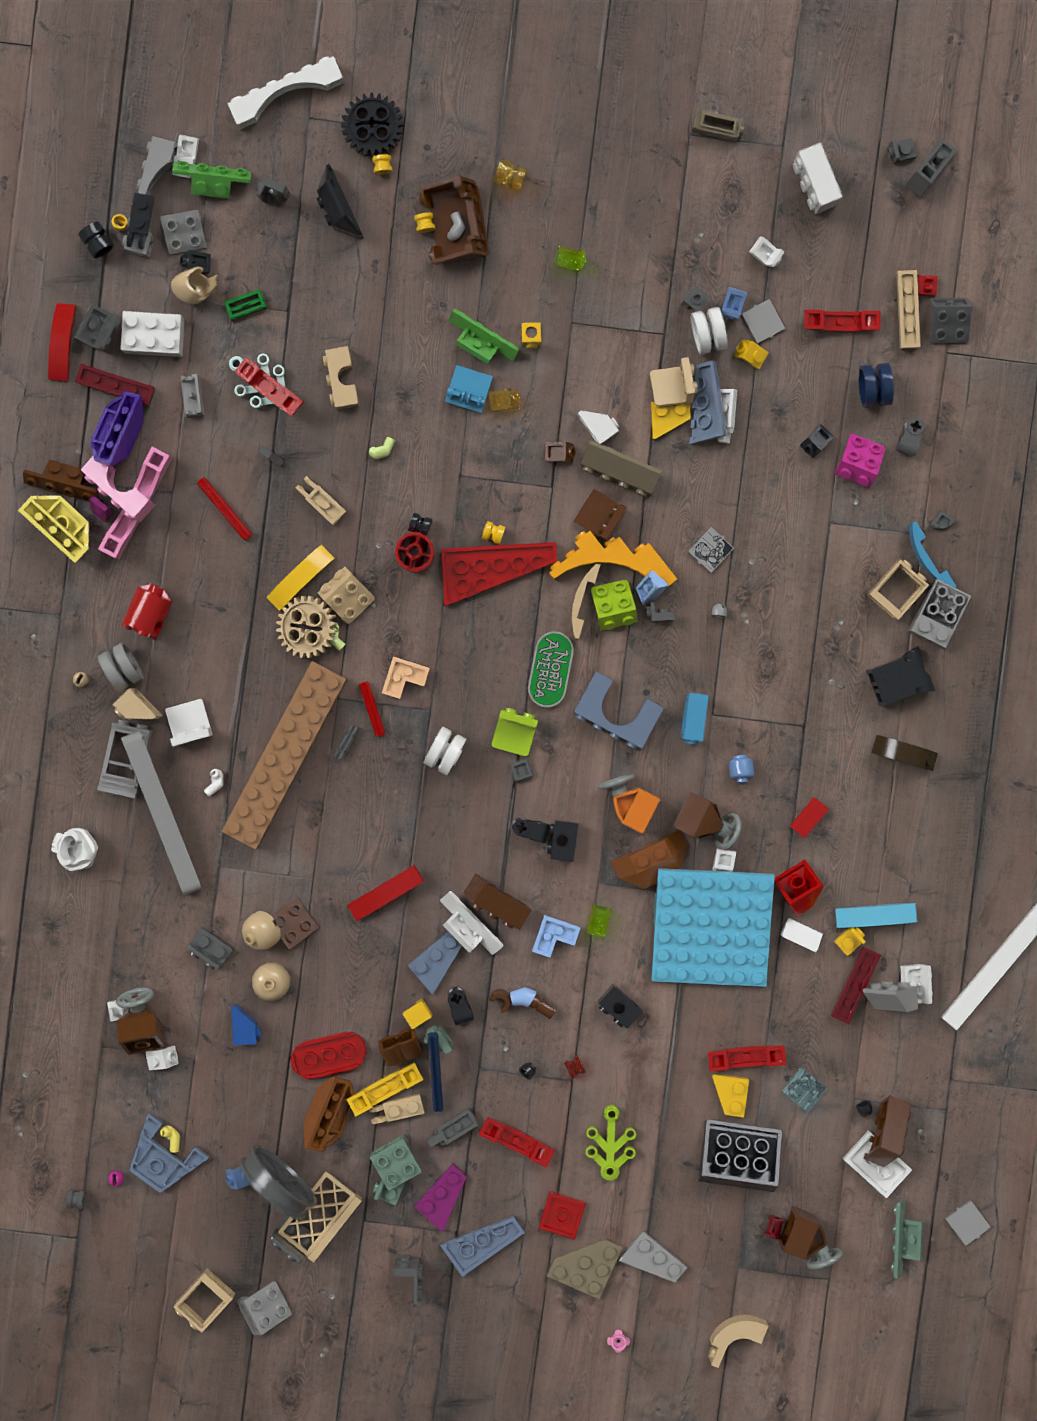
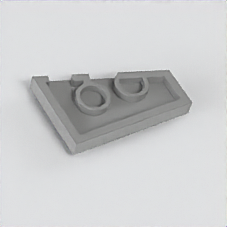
(653, 1258)

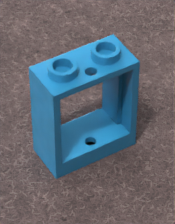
(694, 718)

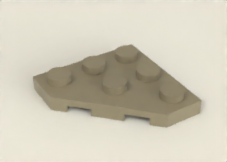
(586, 1266)

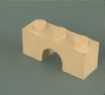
(337, 361)

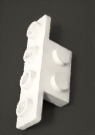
(467, 927)

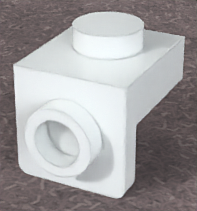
(766, 252)
(162, 1058)

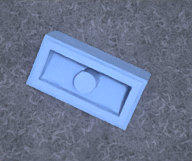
(651, 587)

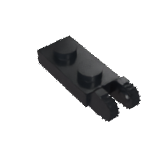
(140, 219)

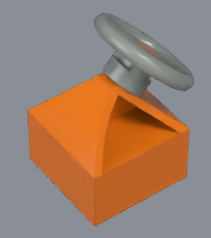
(632, 806)

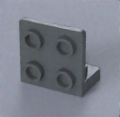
(950, 320)
(281, 1243)

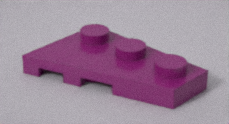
(442, 1196)

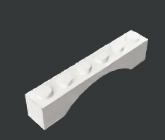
(322, 75)

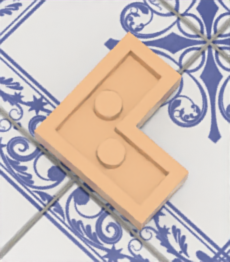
(403, 671)

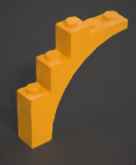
(616, 553)

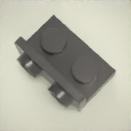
(270, 186)
(209, 948)

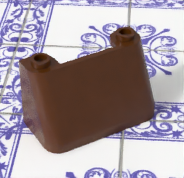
(452, 196)

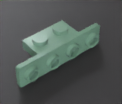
(908, 1239)

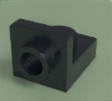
(195, 259)
(816, 441)

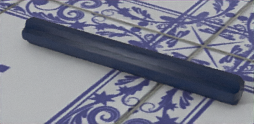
(435, 1071)

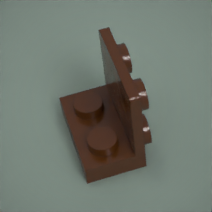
(600, 515)

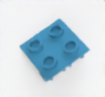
(468, 389)

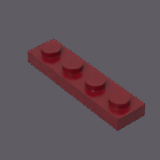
(113, 383)
(853, 988)

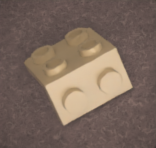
(674, 384)
(346, 595)

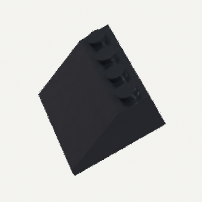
(740, 1156)

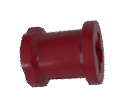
(775, 1234)

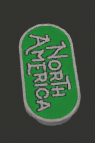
(550, 669)

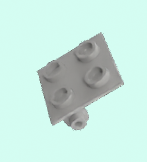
(183, 231)

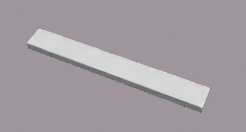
(992, 970)

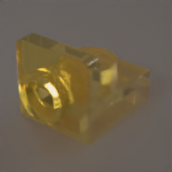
(504, 399)

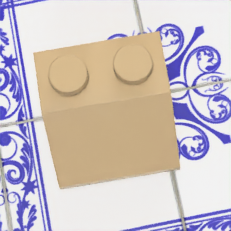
(135, 706)

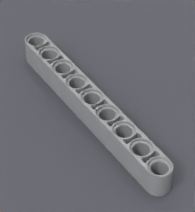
(161, 813)

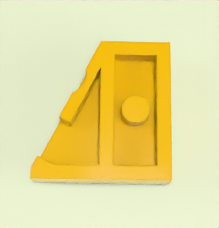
(668, 418)
(732, 1093)

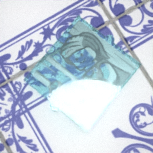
(804, 1089)

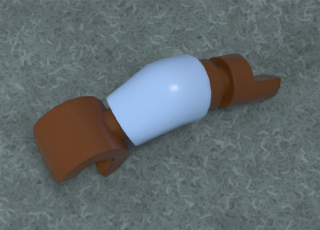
(525, 997)

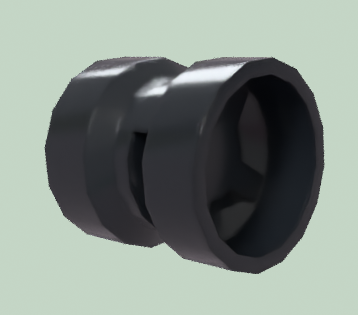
(420, 524)

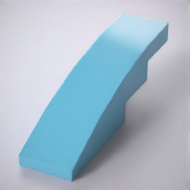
(876, 915)

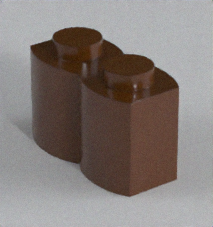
(400, 1047)

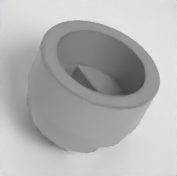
(719, 611)

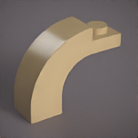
(732, 1329)

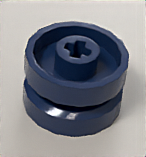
(876, 385)

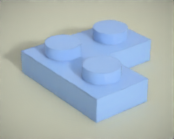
(552, 930)

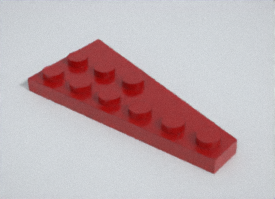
(483, 567)

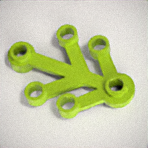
(610, 1146)

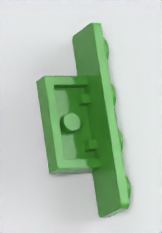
(211, 180)
(480, 340)

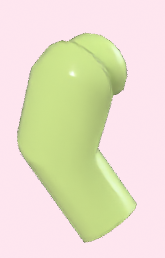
(382, 451)

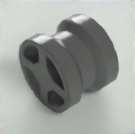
(76, 1199)

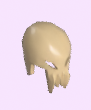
(192, 286)

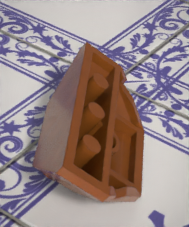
(643, 863)
(327, 1114)

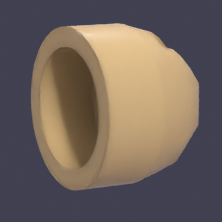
(84, 681)

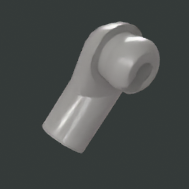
(458, 227)

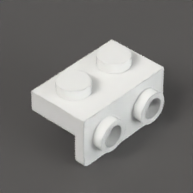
(919, 976)

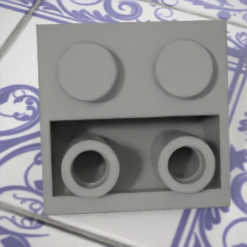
(892, 996)

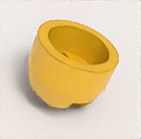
(122, 220)

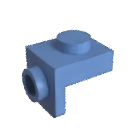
(733, 303)
(236, 1178)

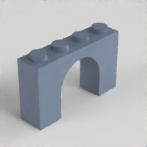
(634, 732)

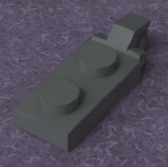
(453, 1128)

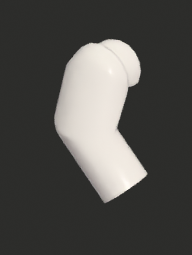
(216, 782)

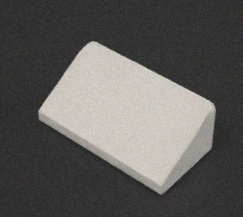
(801, 934)

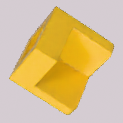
(417, 1014)

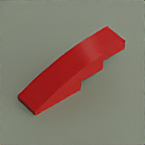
(385, 892)

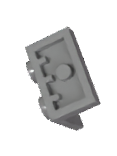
(264, 1308)

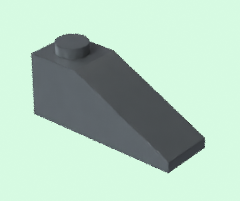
(931, 167)

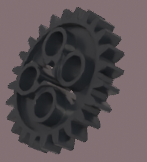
(372, 107)

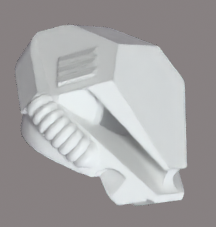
(75, 849)

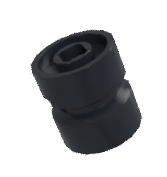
(97, 242)

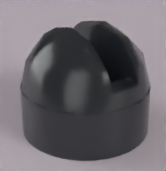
(527, 1071)
(864, 1108)

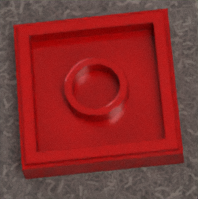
(562, 1215)

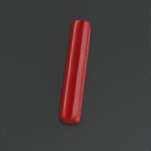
(372, 708)

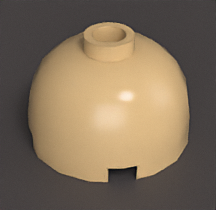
(260, 931)
(271, 981)

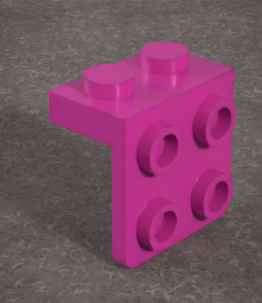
(860, 461)

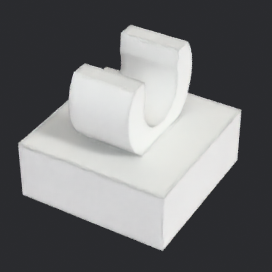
(115, 1011)

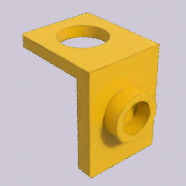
(531, 343)

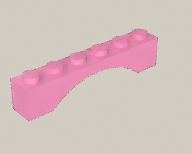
(147, 483)

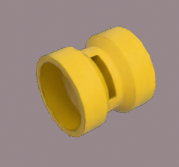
(493, 532)

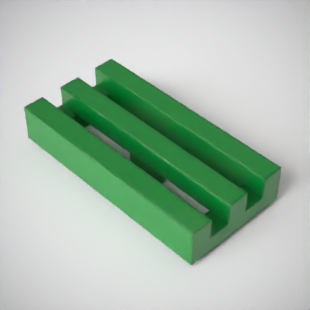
(246, 312)

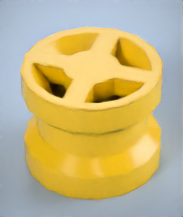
(382, 164)
(424, 222)

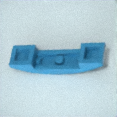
(916, 536)

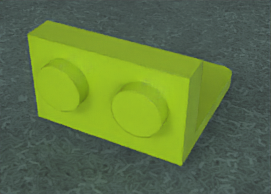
(614, 604)
(514, 732)

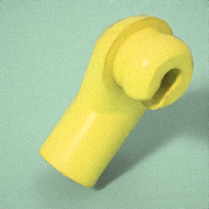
(172, 1135)

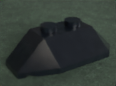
(335, 203)

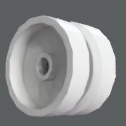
(709, 330)
(445, 751)

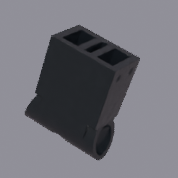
(900, 678)

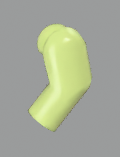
(337, 643)

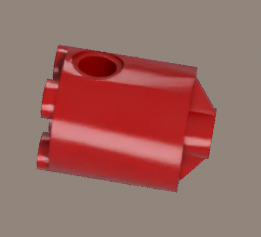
(415, 552)
(147, 611)

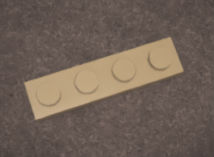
(908, 309)

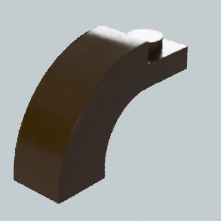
(904, 752)

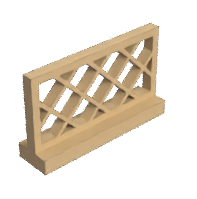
(332, 1227)

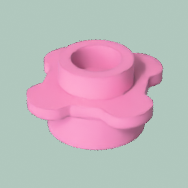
(618, 1347)

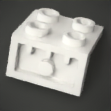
(188, 722)

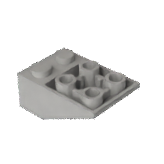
(939, 614)

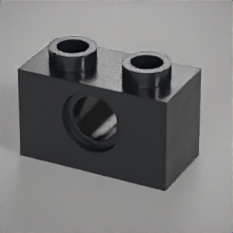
(567, 851)
(614, 996)

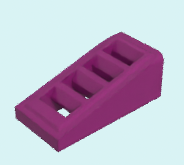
(101, 509)

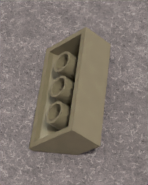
(620, 468)

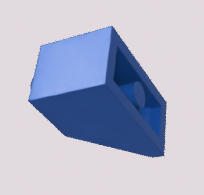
(244, 1027)

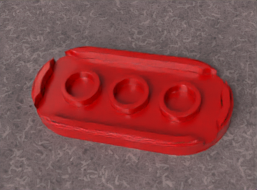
(328, 1055)

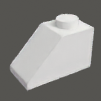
(599, 425)

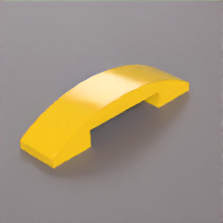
(300, 577)
(384, 1088)

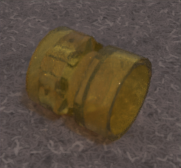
(510, 175)

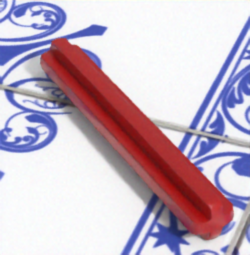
(224, 508)

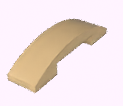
(590, 577)

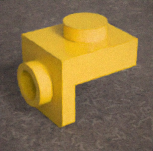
(751, 353)

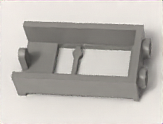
(118, 784)

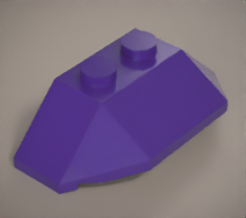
(117, 429)

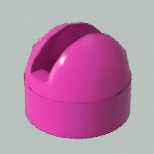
(119, 1178)

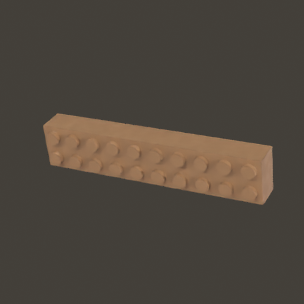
(284, 755)

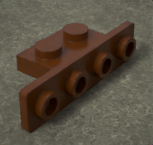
(61, 479)

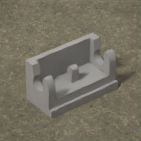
(192, 395)

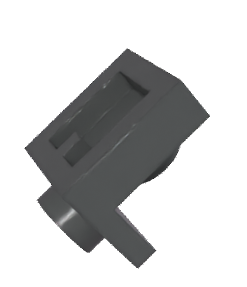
(901, 150)
(695, 299)
(662, 615)

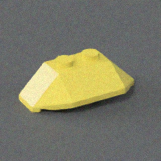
(59, 524)

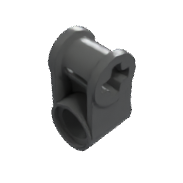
(910, 440)

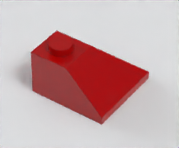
(799, 887)

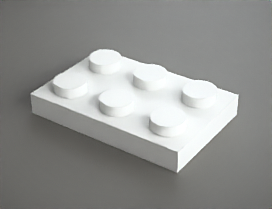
(882, 1178)

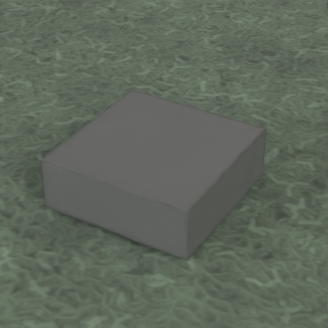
(521, 769)

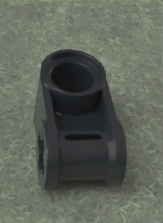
(534, 829)
(460, 1009)

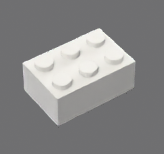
(817, 179)
(152, 334)

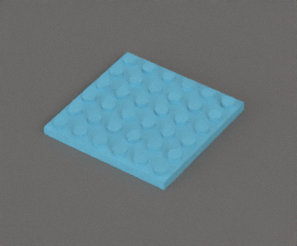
(712, 927)

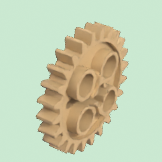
(309, 609)

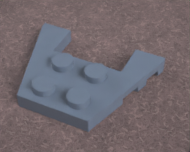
(158, 1165)

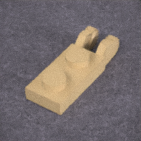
(322, 502)
(398, 1109)

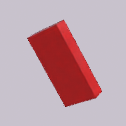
(808, 817)

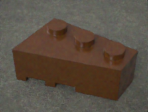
(496, 902)
(890, 1132)

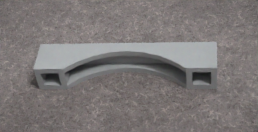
(159, 160)

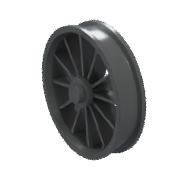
(278, 1182)

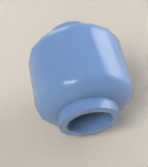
(741, 768)

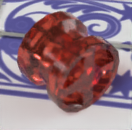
(575, 1067)

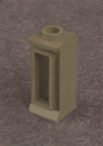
(720, 133)

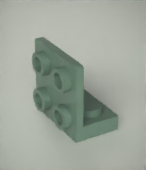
(395, 1162)

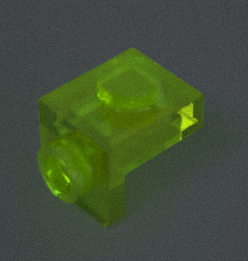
(570, 259)
(598, 920)

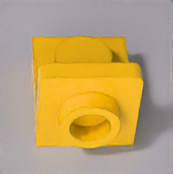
(850, 940)

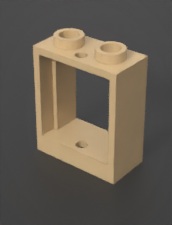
(886, 605)
(217, 1287)

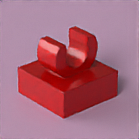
(927, 285)

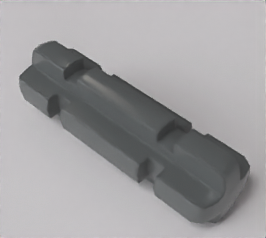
(346, 742)

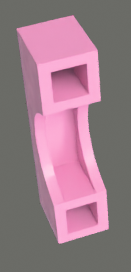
(133, 502)

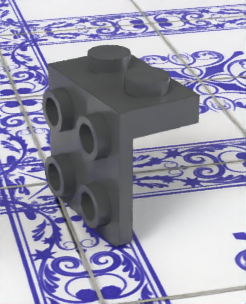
(97, 327)
(409, 1266)

